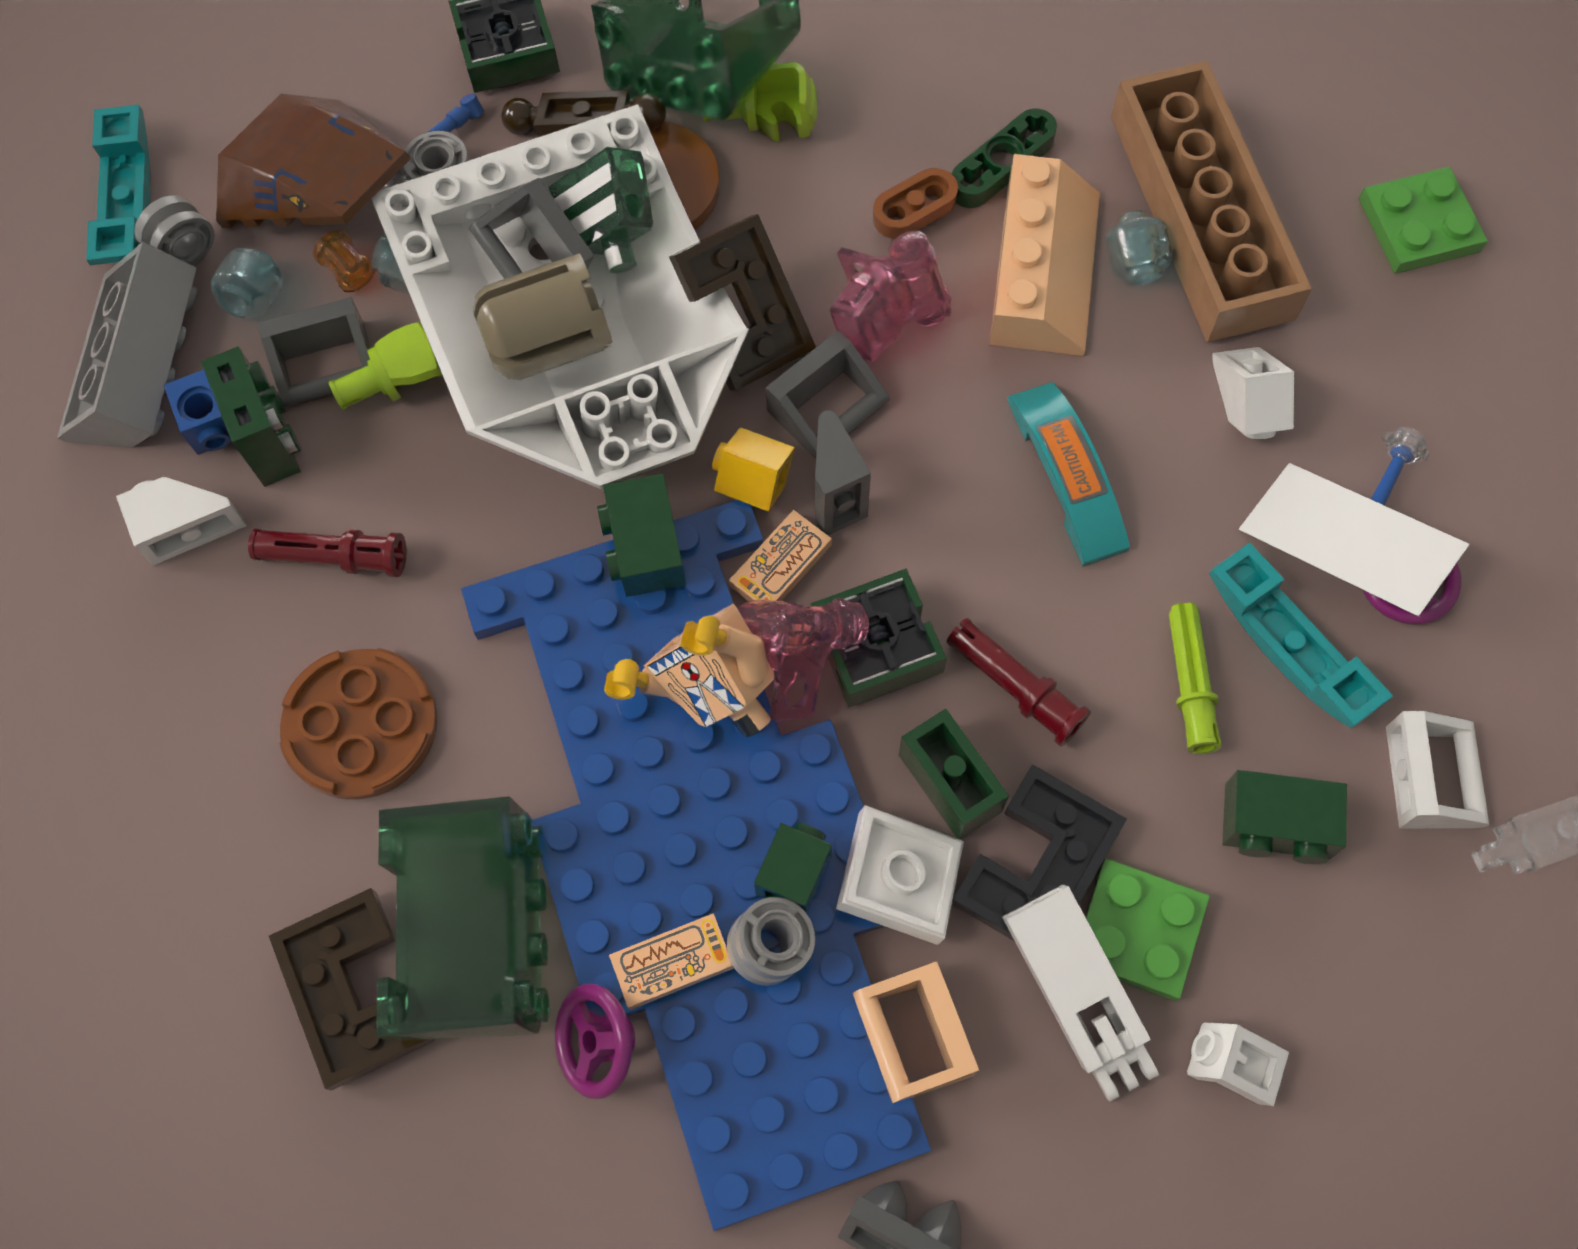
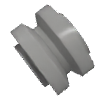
(433, 153)
(175, 228)
(791, 928)

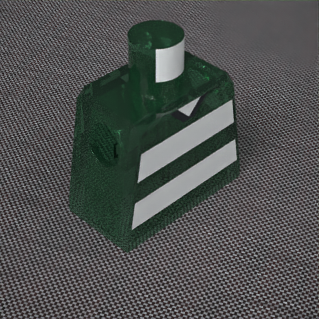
(608, 204)

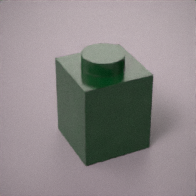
(794, 865)

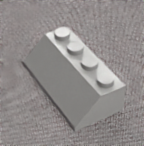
(129, 350)

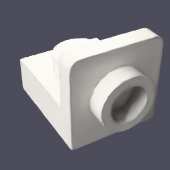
(1238, 1061)

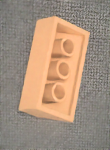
(1045, 258)

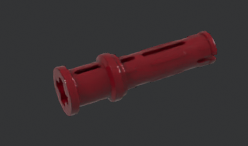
(350, 551)
(1035, 696)

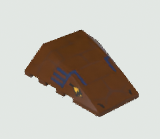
(304, 163)

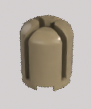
(541, 319)

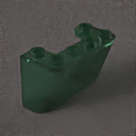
(688, 59)
(464, 921)

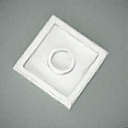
(900, 875)

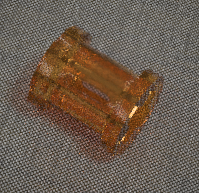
(343, 260)

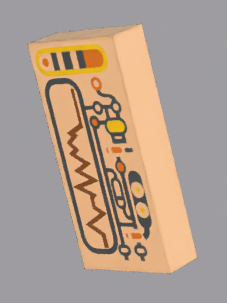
(781, 560)
(671, 961)

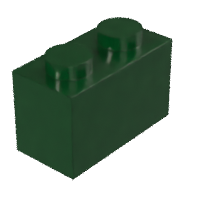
(643, 535)
(952, 774)
(1285, 816)

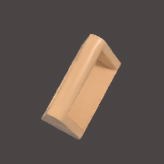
(942, 1019)

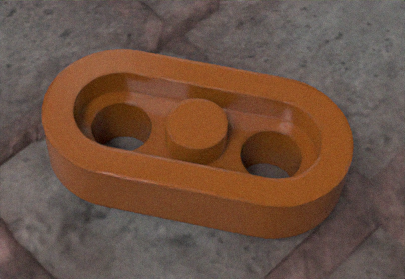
(910, 202)

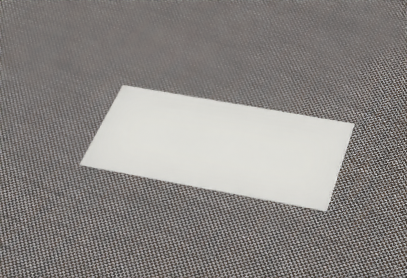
(1354, 538)

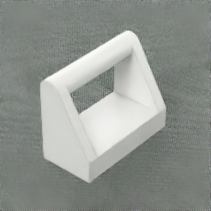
(1414, 774)

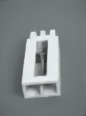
(1076, 975)

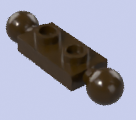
(568, 109)

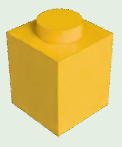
(752, 468)

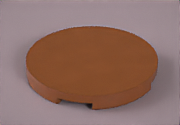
(691, 169)
(357, 723)

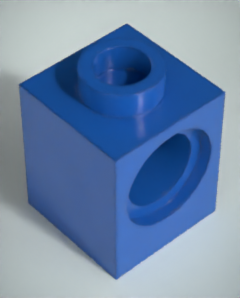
(190, 400)

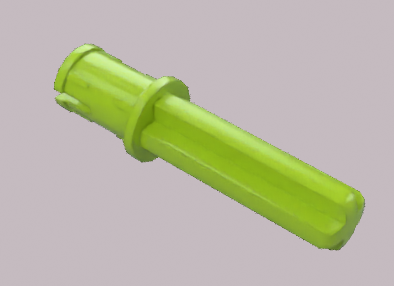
(1196, 698)

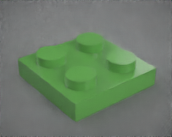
(1422, 220)
(1146, 927)

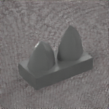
(881, 1223)

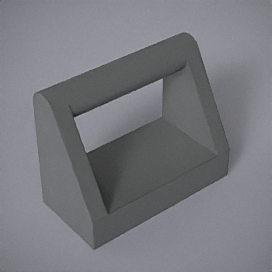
(541, 217)
(309, 333)
(812, 375)
(840, 477)

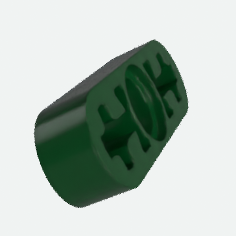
(1009, 140)

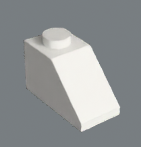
(1255, 391)
(175, 517)

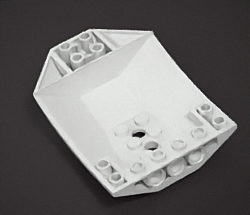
(602, 413)

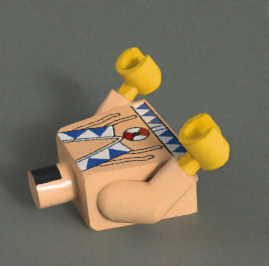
(707, 670)

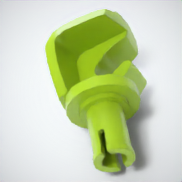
(780, 95)
(395, 360)

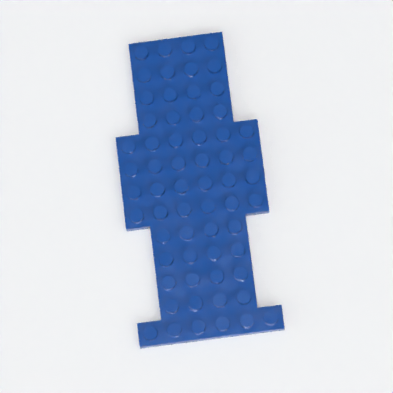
(674, 828)

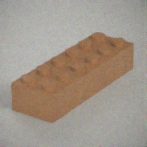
(1212, 199)

